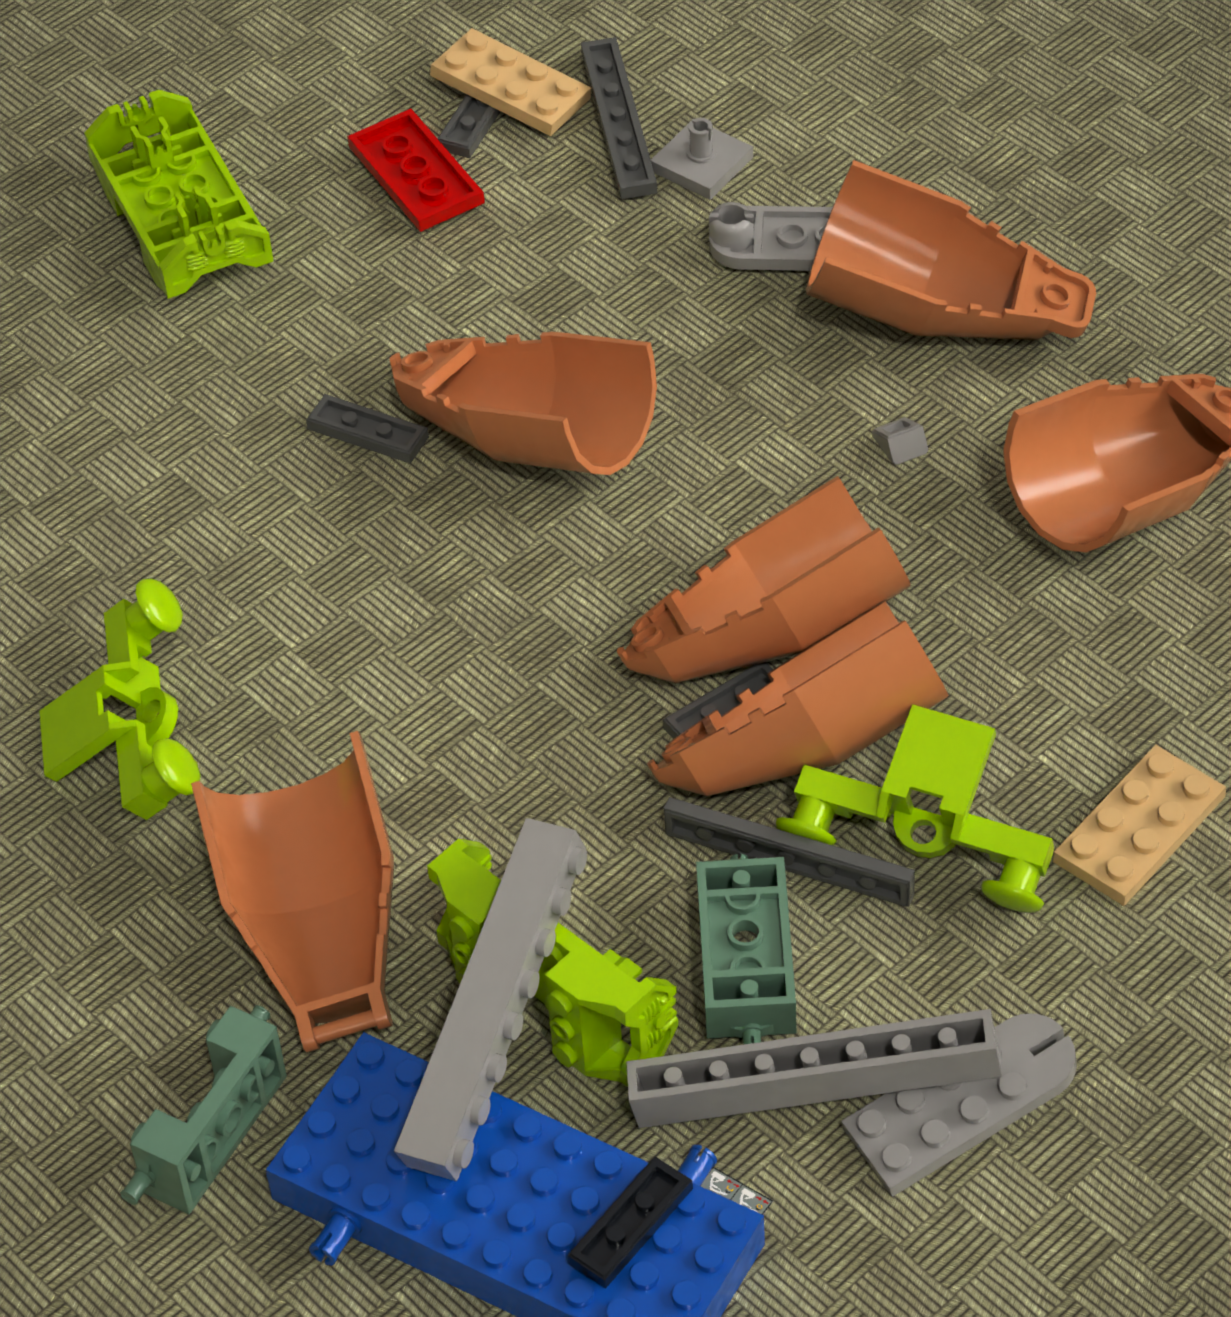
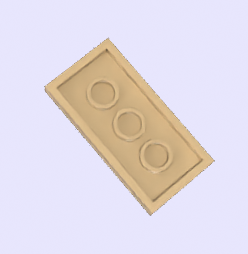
(510, 81)
(1139, 825)

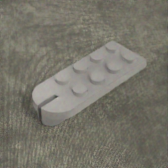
(766, 236)
(924, 1128)

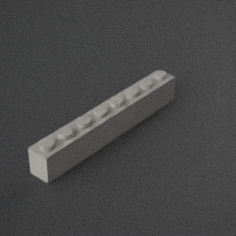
(491, 1000)
(813, 1068)

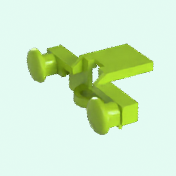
(78, 728)
(941, 759)

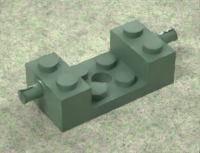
(752, 982)
(181, 1158)

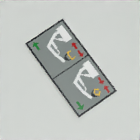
(736, 1191)

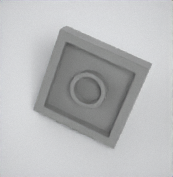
(702, 158)

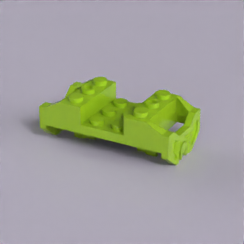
(174, 191)
(580, 987)

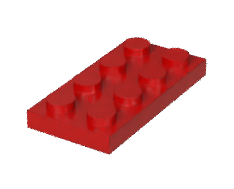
(416, 170)

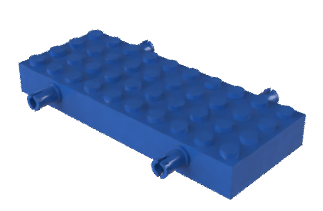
(512, 1209)

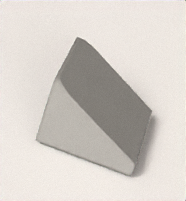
(901, 440)

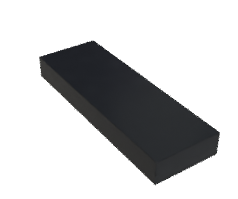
(630, 1222)

